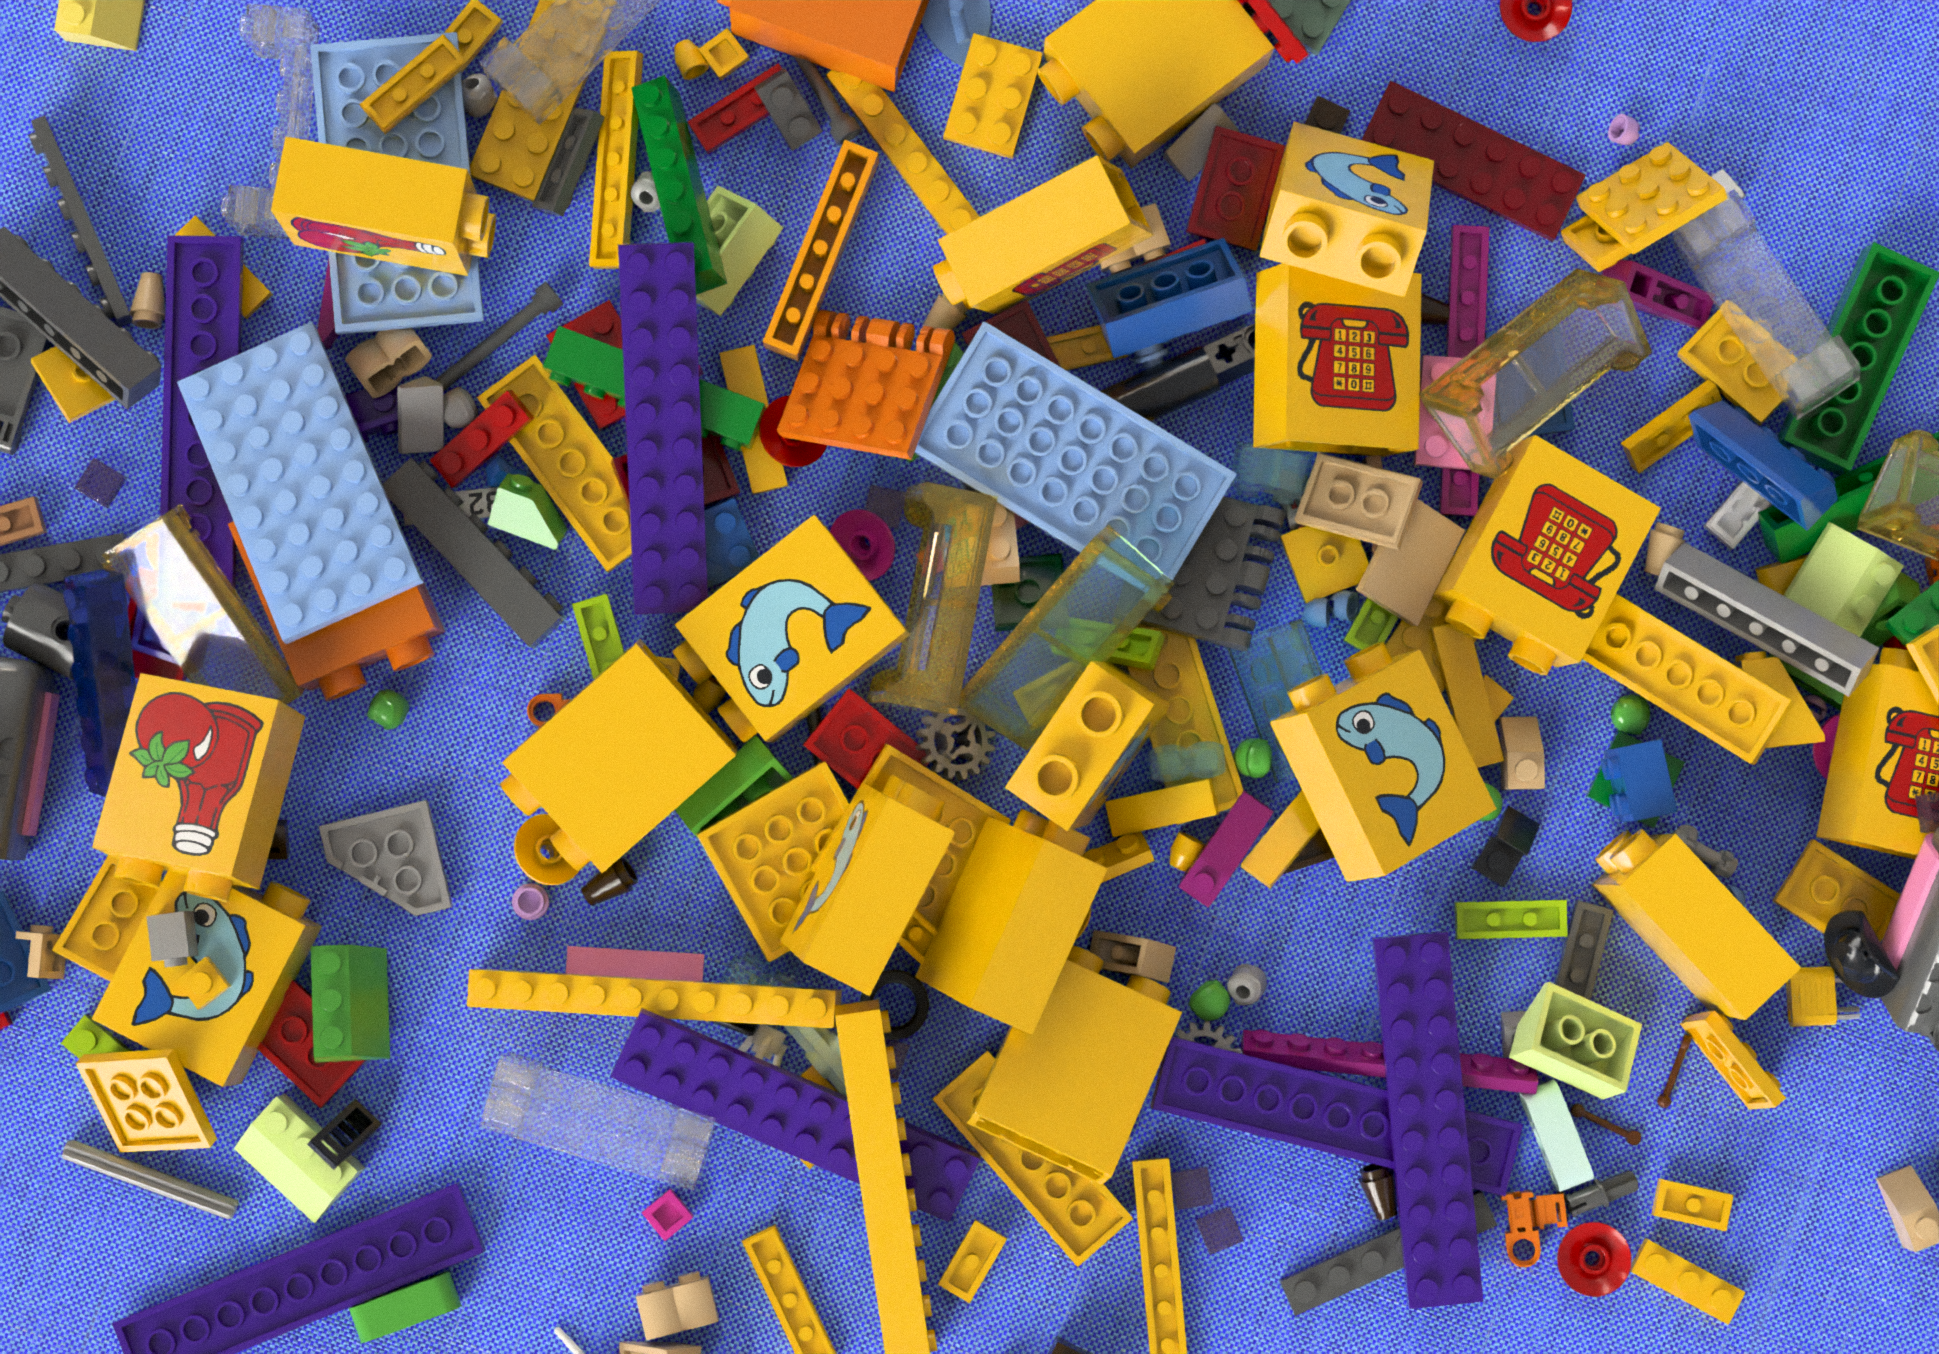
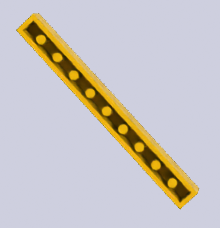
(661, 996)
(882, 1177)

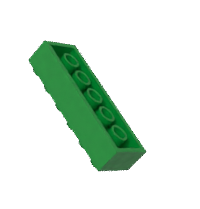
(1876, 324)

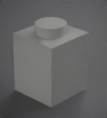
(172, 937)

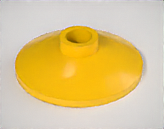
(527, 844)

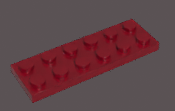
(1477, 161)

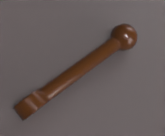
(1664, 1100)
(1632, 1137)

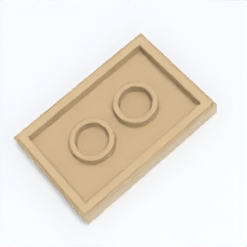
(1358, 501)
(1408, 577)

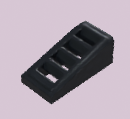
(359, 1119)

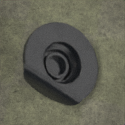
(1858, 955)

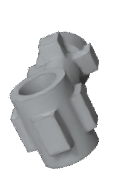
(1721, 863)

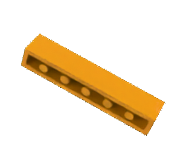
(821, 250)

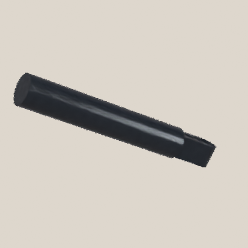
(1184, 377)

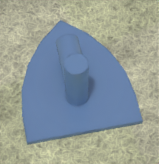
(952, 25)

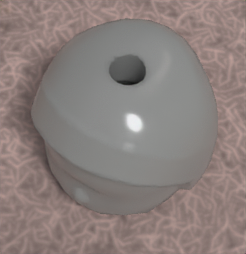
(478, 95)
(644, 193)
(459, 408)
(1247, 984)

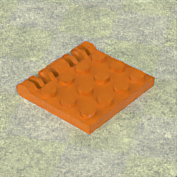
(866, 389)

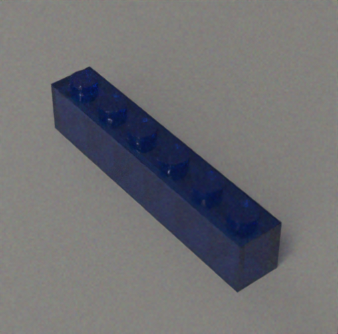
(100, 667)

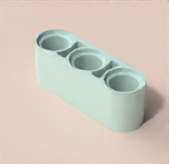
(1557, 1136)

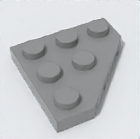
(392, 855)

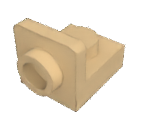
(41, 959)

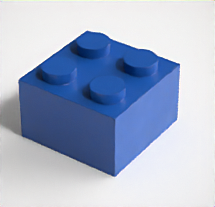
(1639, 781)

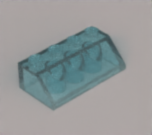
(1266, 672)

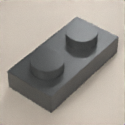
(788, 109)

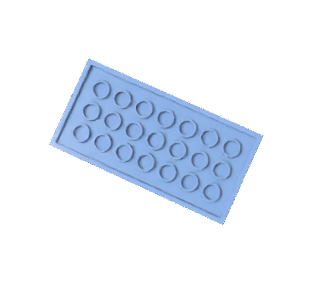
(373, 292)
(1068, 454)
(299, 483)

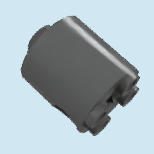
(39, 628)

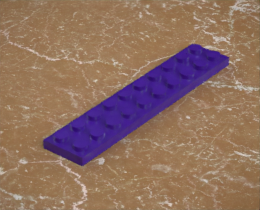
(200, 332)
(663, 426)
(778, 1108)
(1310, 1109)
(1427, 1119)
(309, 1280)

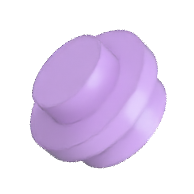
(530, 901)

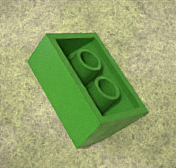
(739, 782)
(349, 1003)

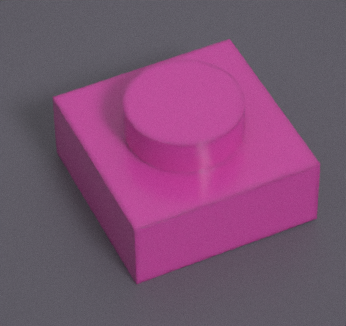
(667, 1214)

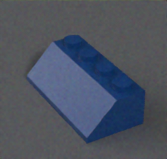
(1169, 297)
(1763, 462)

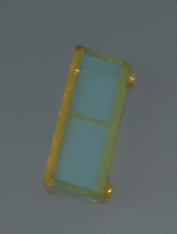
(1073, 623)

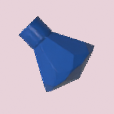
(498, 469)

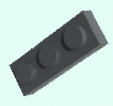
(568, 161)
(1583, 948)

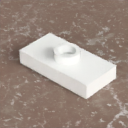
(1736, 515)

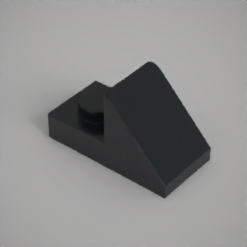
(1506, 846)

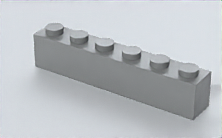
(1766, 619)

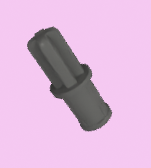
(1601, 1193)

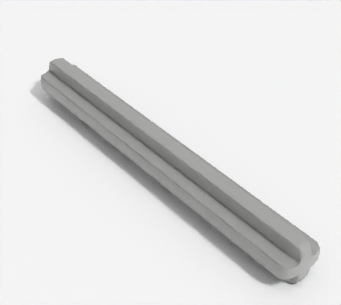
(150, 1179)

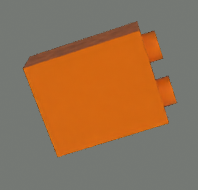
(843, 35)
(338, 652)

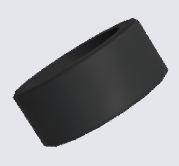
(921, 998)

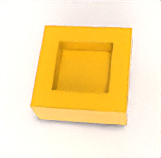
(724, 54)
(203, 983)

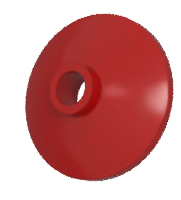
(1535, 28)
(783, 450)
(1610, 1268)

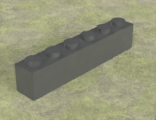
(74, 323)
(472, 553)

